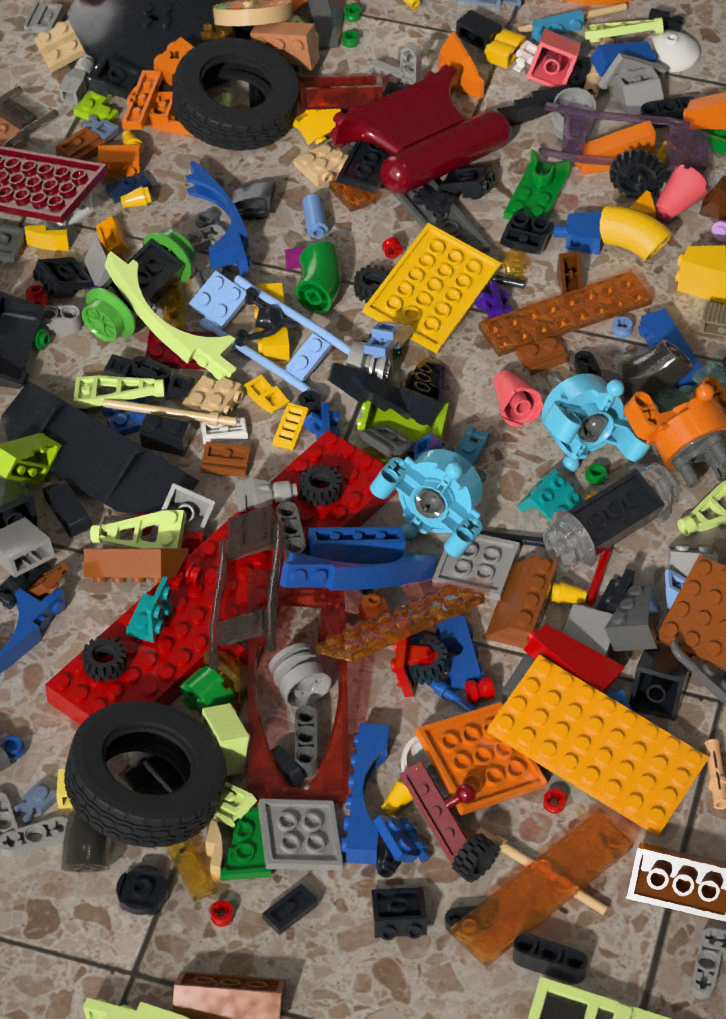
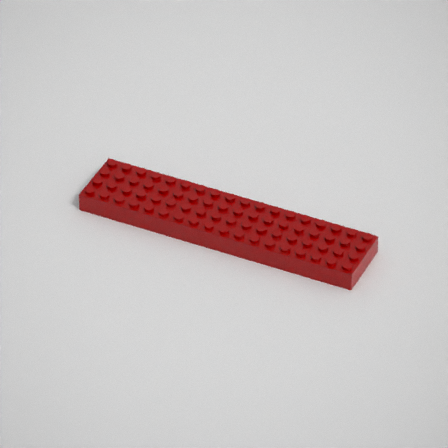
(162, 666)

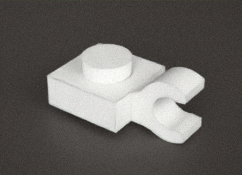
(525, 55)

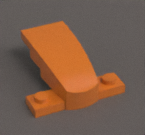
(150, 107)

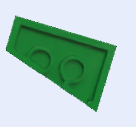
(246, 852)

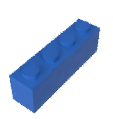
(659, 326)
(357, 544)

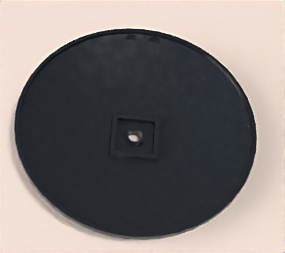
(131, 36)

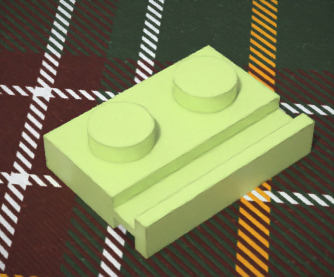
(233, 804)

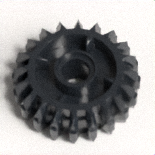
(637, 172)

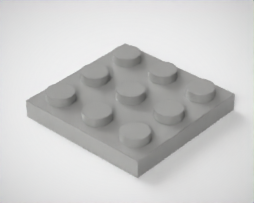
(481, 567)
(299, 834)

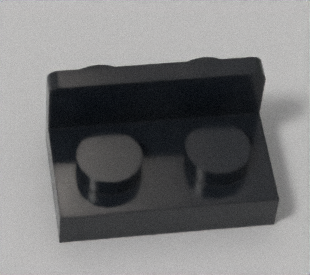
(615, 592)

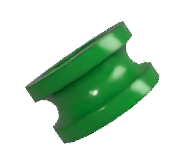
(352, 12)
(350, 38)

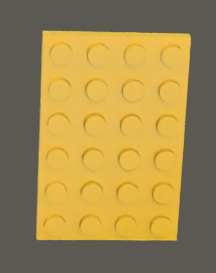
(433, 287)

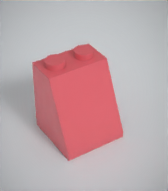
(553, 59)

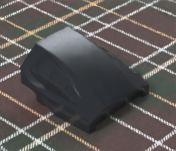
(254, 199)
(526, 233)

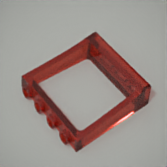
(339, 91)

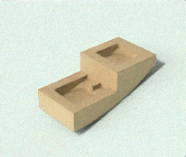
(215, 849)

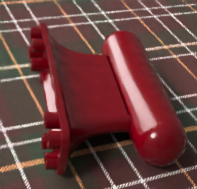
(422, 131)

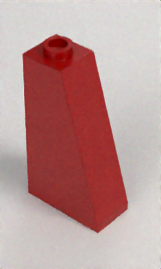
(573, 657)

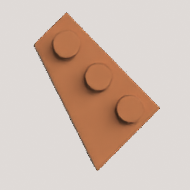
(292, 40)

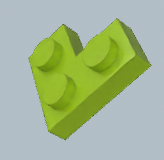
(95, 105)

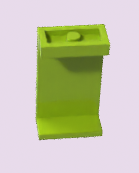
(409, 428)

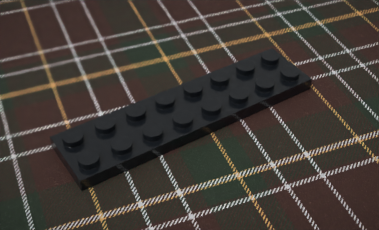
(365, 159)

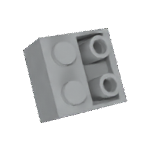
(637, 88)
(682, 558)

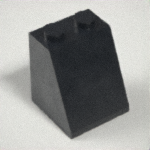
(15, 503)
(659, 683)

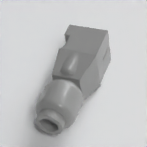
(75, 81)
(260, 493)

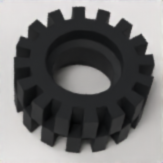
(367, 276)
(320, 495)
(104, 670)
(475, 857)

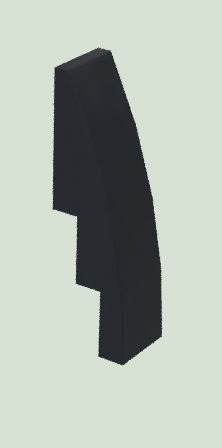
(531, 107)
(367, 387)

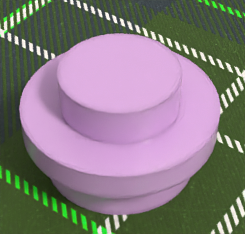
(719, 230)

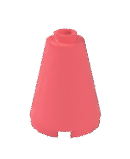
(680, 193)
(516, 399)

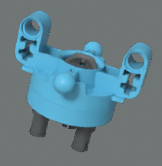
(586, 415)
(437, 495)

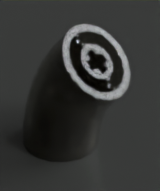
(654, 370)
(84, 847)

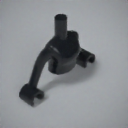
(267, 318)

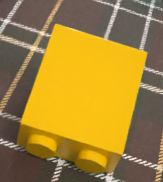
(703, 272)

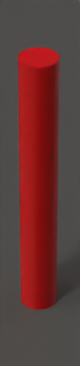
(597, 578)

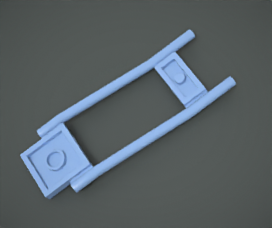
(222, 299)

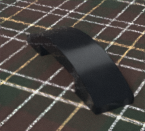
(177, 388)

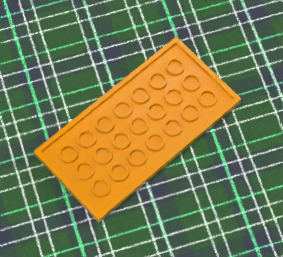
(598, 745)

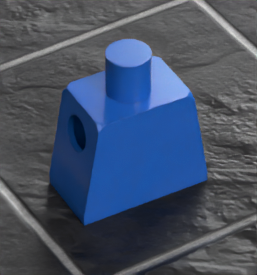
(581, 232)

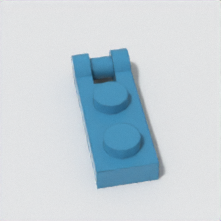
(558, 24)
(470, 450)

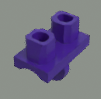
(493, 301)

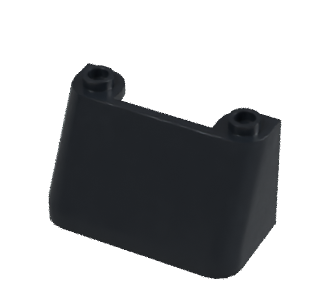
(17, 330)

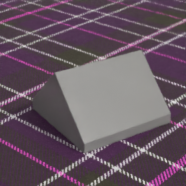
(95, 262)
(195, 506)

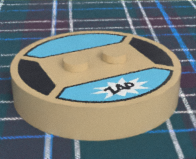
(252, 12)

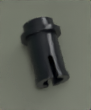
(386, 866)

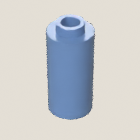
(314, 215)

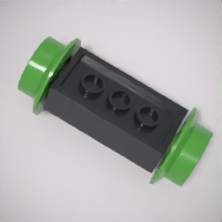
(161, 264)

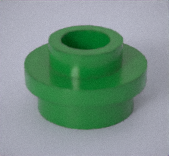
(41, 339)
(596, 474)

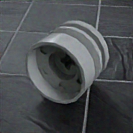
(573, 98)
(376, 367)
(299, 675)

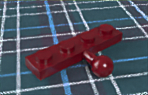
(437, 809)

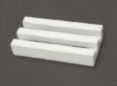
(224, 432)

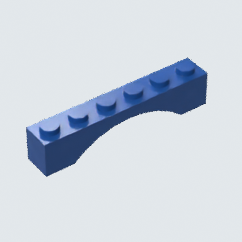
(363, 836)

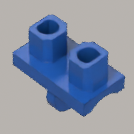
(321, 422)

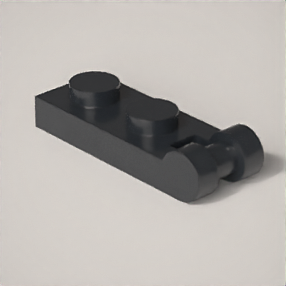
(23, 582)

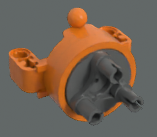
(688, 432)

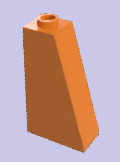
(707, 112)
(609, 146)

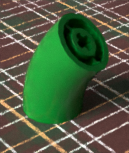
(319, 277)

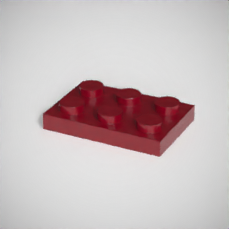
(163, 354)

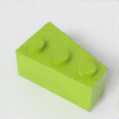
(28, 458)

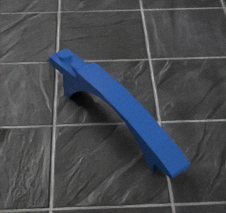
(233, 245)
(310, 571)
(32, 618)

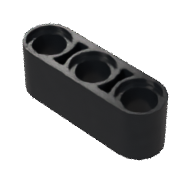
(666, 108)
(67, 508)
(558, 968)

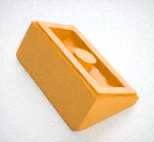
(112, 235)

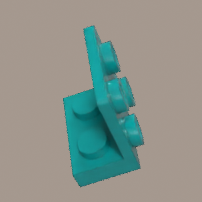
(551, 495)
(151, 613)

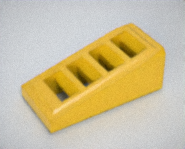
(295, 414)

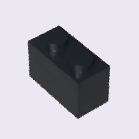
(477, 29)
(165, 434)

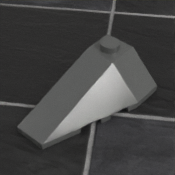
(327, 19)

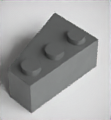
(635, 620)

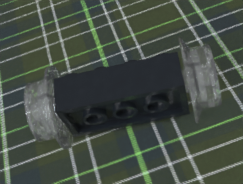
(611, 516)

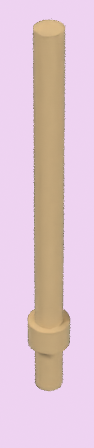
(587, 15)
(213, 418)
(525, 860)

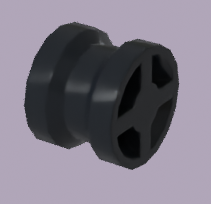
(310, 400)

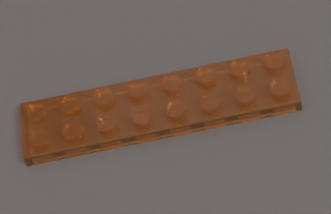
(565, 313)
(400, 623)
(541, 888)

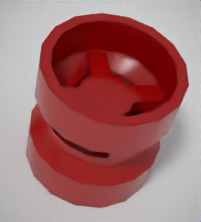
(481, 689)

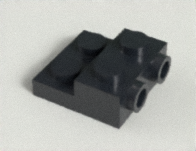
(113, 77)
(470, 181)
(61, 276)
(399, 912)

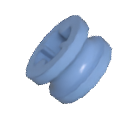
(620, 331)

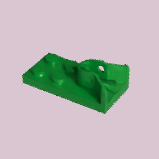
(539, 188)

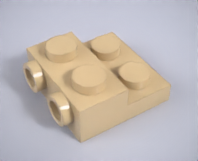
(59, 45)
(321, 164)
(214, 396)

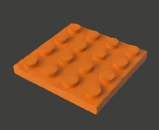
(468, 754)

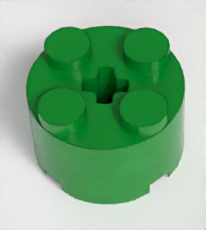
(205, 690)

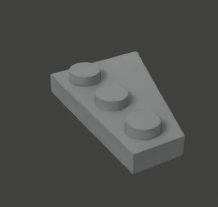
(625, 63)

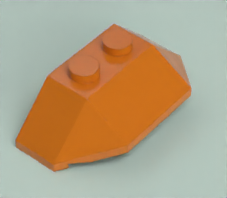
(455, 54)

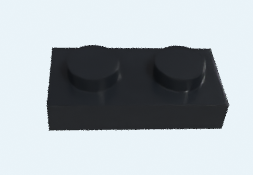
(290, 909)

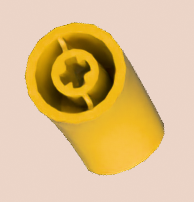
(633, 231)

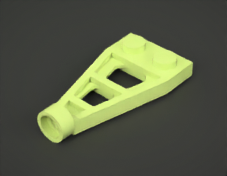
(597, 31)
(87, 389)
(696, 522)
(169, 535)

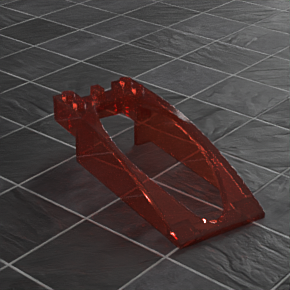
(262, 773)

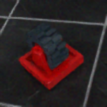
(419, 663)

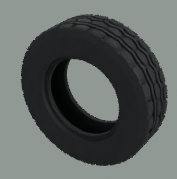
(229, 126)
(135, 816)

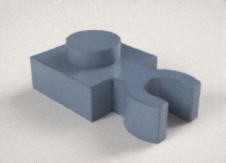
(104, 128)
(37, 800)

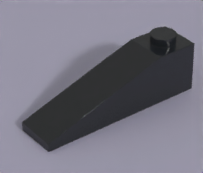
(424, 391)

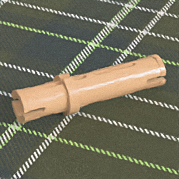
(719, 794)

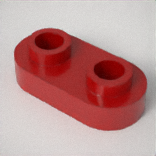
(36, 294)

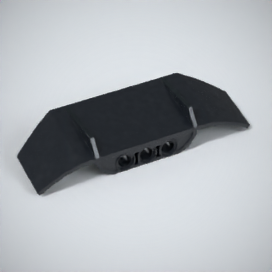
(94, 454)

